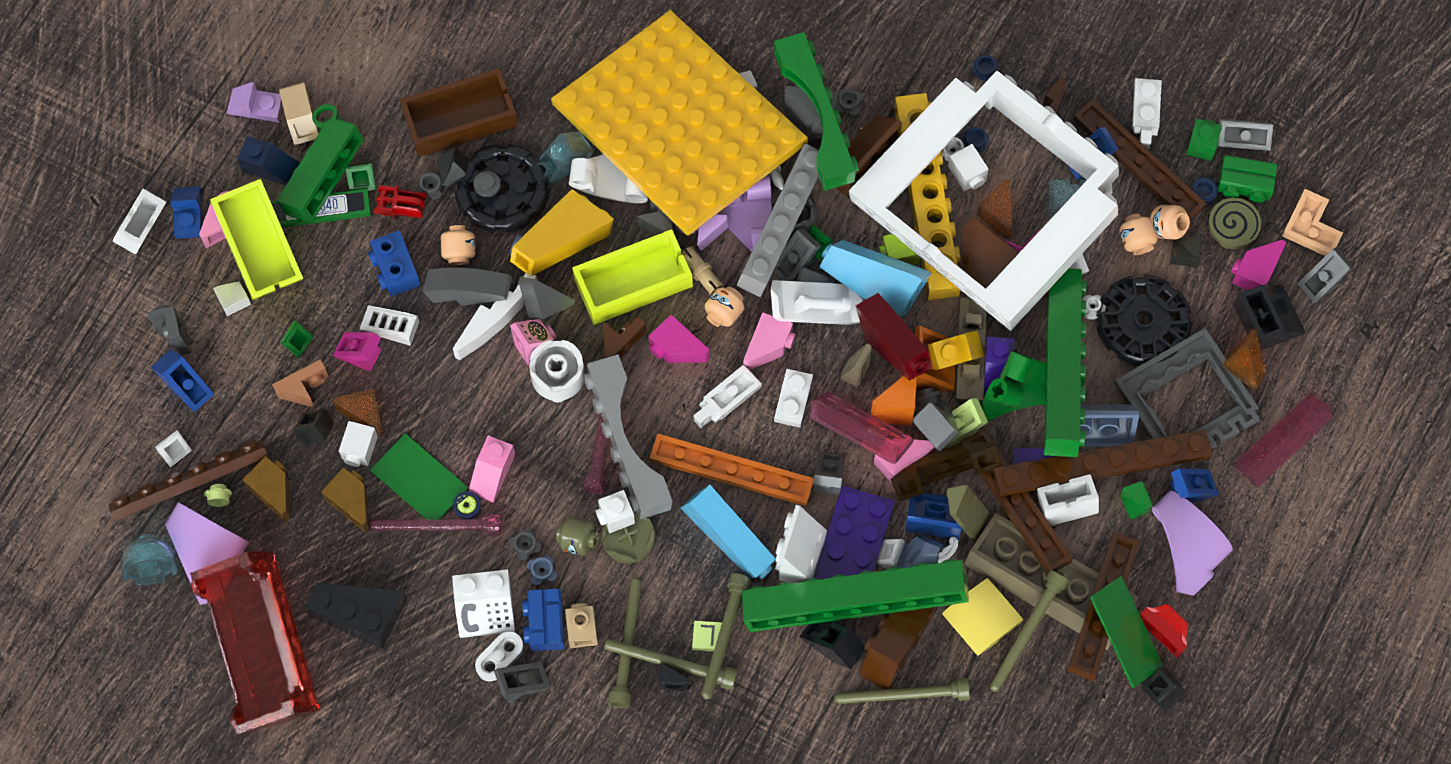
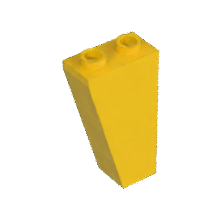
(561, 233)

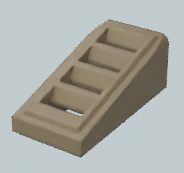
(857, 366)

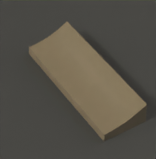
(1010, 563)

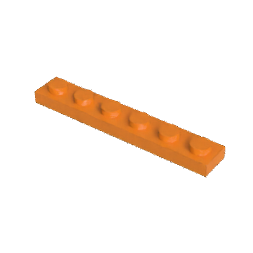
(731, 470)

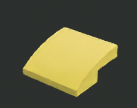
(984, 617)

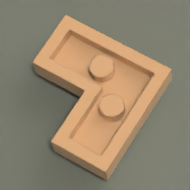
(1305, 225)

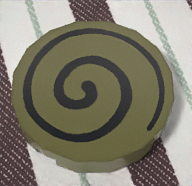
(1234, 223)

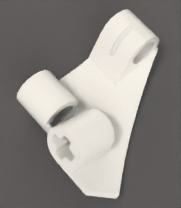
(603, 179)

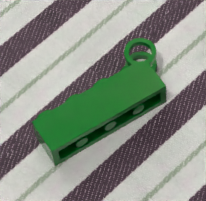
(321, 166)

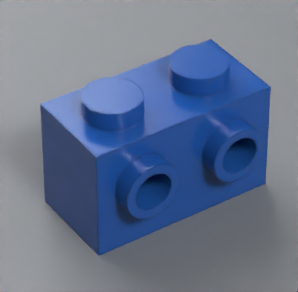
(394, 263)

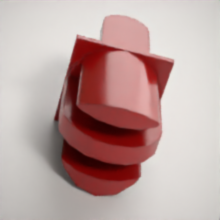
(403, 203)

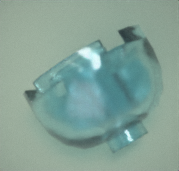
(148, 560)

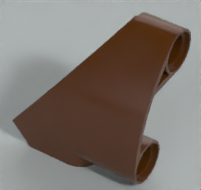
(985, 253)

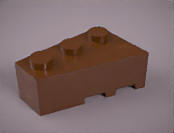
(892, 645)

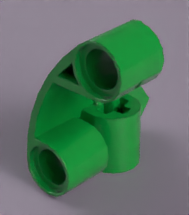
(1017, 387)

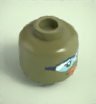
(577, 536)

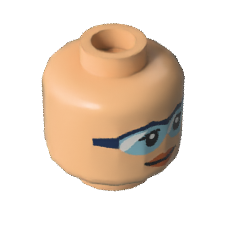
(1170, 221)
(1138, 234)
(458, 245)
(724, 306)

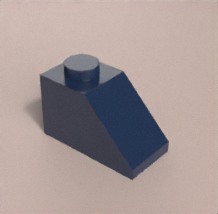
(266, 161)

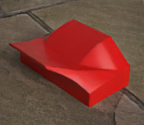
(1166, 627)

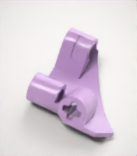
(750, 213)
(201, 540)
(1193, 540)

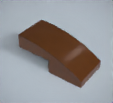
(1054, 96)

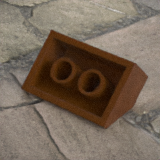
(870, 144)

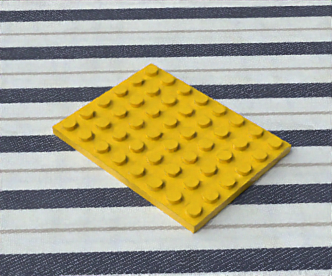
(679, 122)

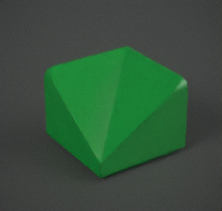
(1136, 500)

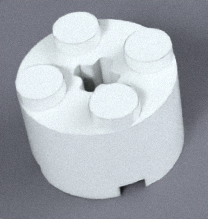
(557, 355)

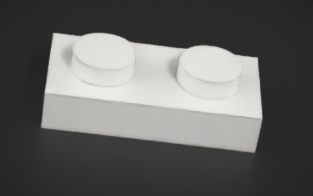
(793, 398)

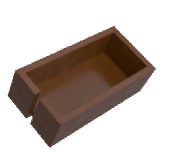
(459, 112)

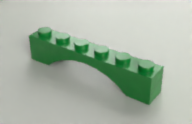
(797, 64)

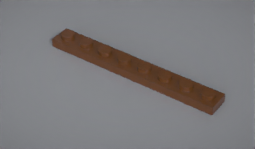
(1103, 462)

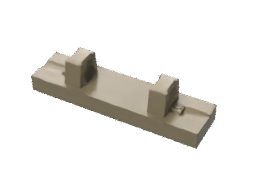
(971, 373)

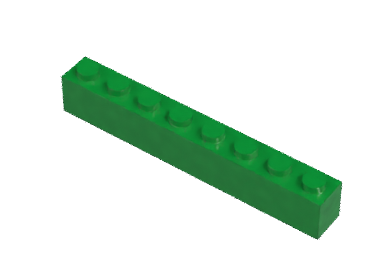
(1064, 366)
(855, 595)

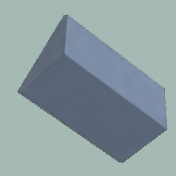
(1109, 424)

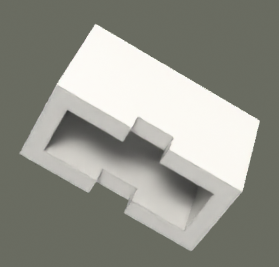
(139, 221)
(1068, 500)

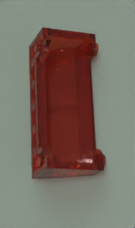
(257, 640)

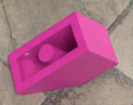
(1257, 265)
(677, 343)

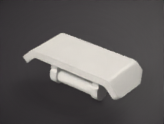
(814, 302)

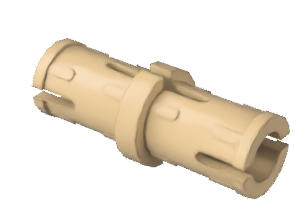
(701, 270)

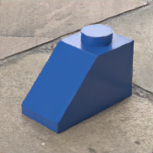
(182, 380)

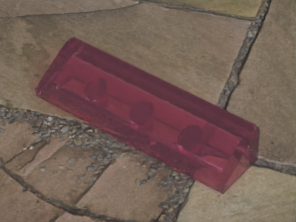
(860, 427)
(1283, 440)

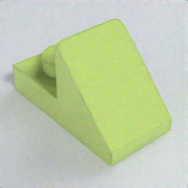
(968, 419)

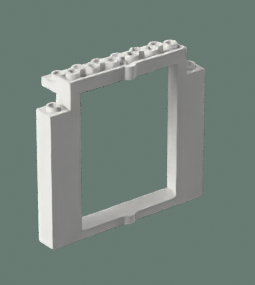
(1054, 245)

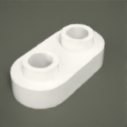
(496, 655)

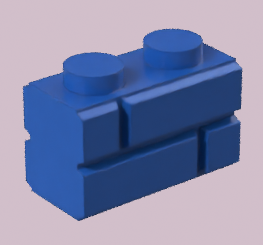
(545, 620)

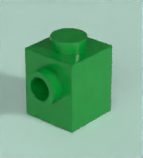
(1204, 139)

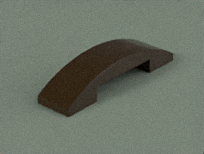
(943, 464)

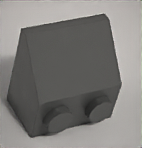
(804, 114)

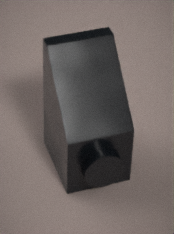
(834, 642)

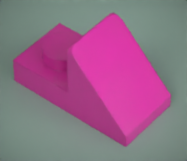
(358, 349)

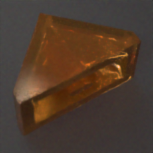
(997, 209)
(1246, 360)
(361, 408)

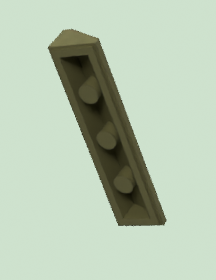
(967, 510)

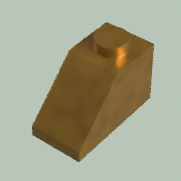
(271, 486)
(349, 497)

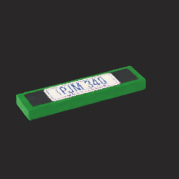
(336, 207)

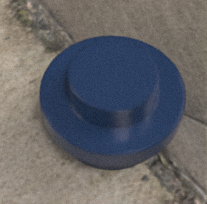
(985, 67)
(977, 137)

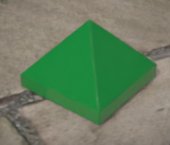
(822, 239)
(296, 339)

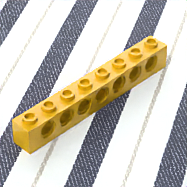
(907, 110)

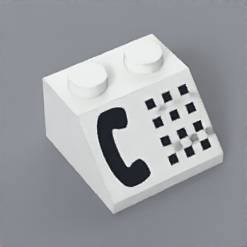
(483, 603)

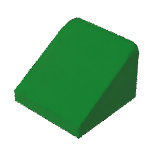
(361, 176)

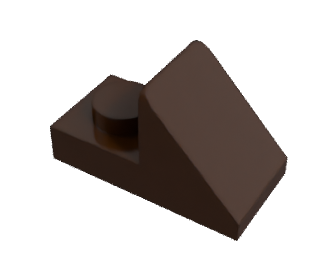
(629, 336)

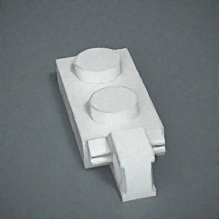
(1146, 109)
(727, 396)

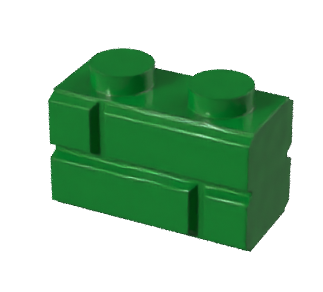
(1247, 178)

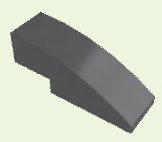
(466, 285)

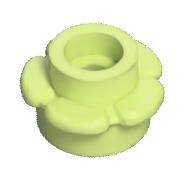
(218, 495)

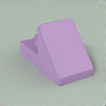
(255, 104)
(710, 230)

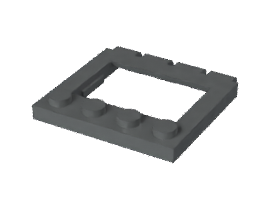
(1190, 353)

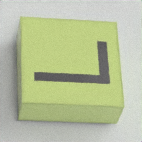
(705, 635)

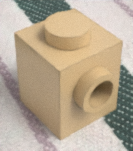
(583, 634)

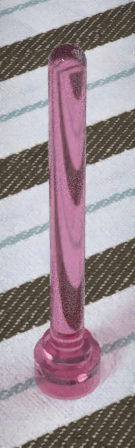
(594, 480)
(490, 524)

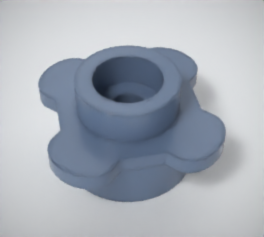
(542, 562)

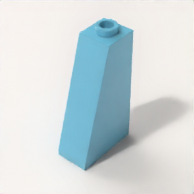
(873, 273)
(728, 532)

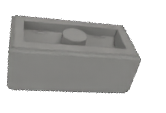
(1245, 134)

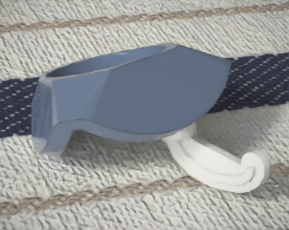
(926, 550)

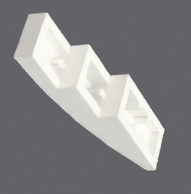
(489, 322)

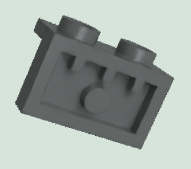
(171, 325)

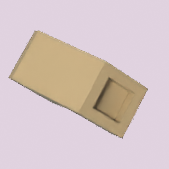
(298, 113)

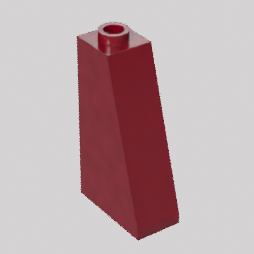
(892, 337)

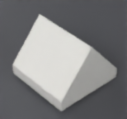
(173, 448)
(890, 553)

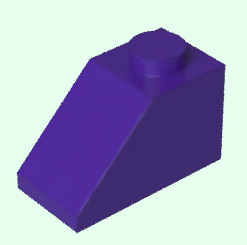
(996, 355)

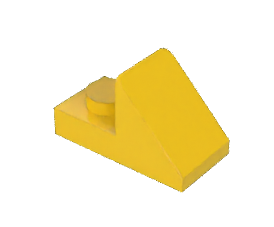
(956, 350)

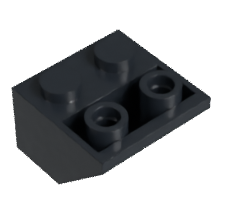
(1270, 313)

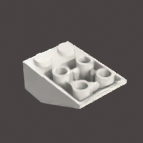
(801, 547)

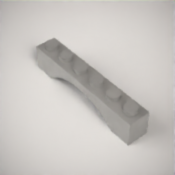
(780, 223)
(646, 486)

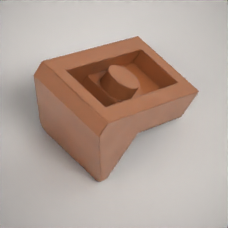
(294, 386)

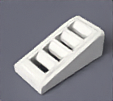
(401, 317)

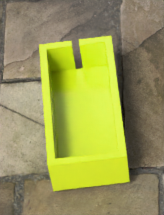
(256, 239)
(632, 277)

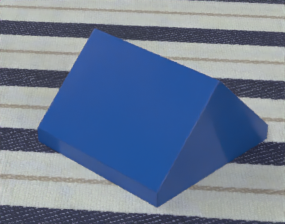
(931, 516)

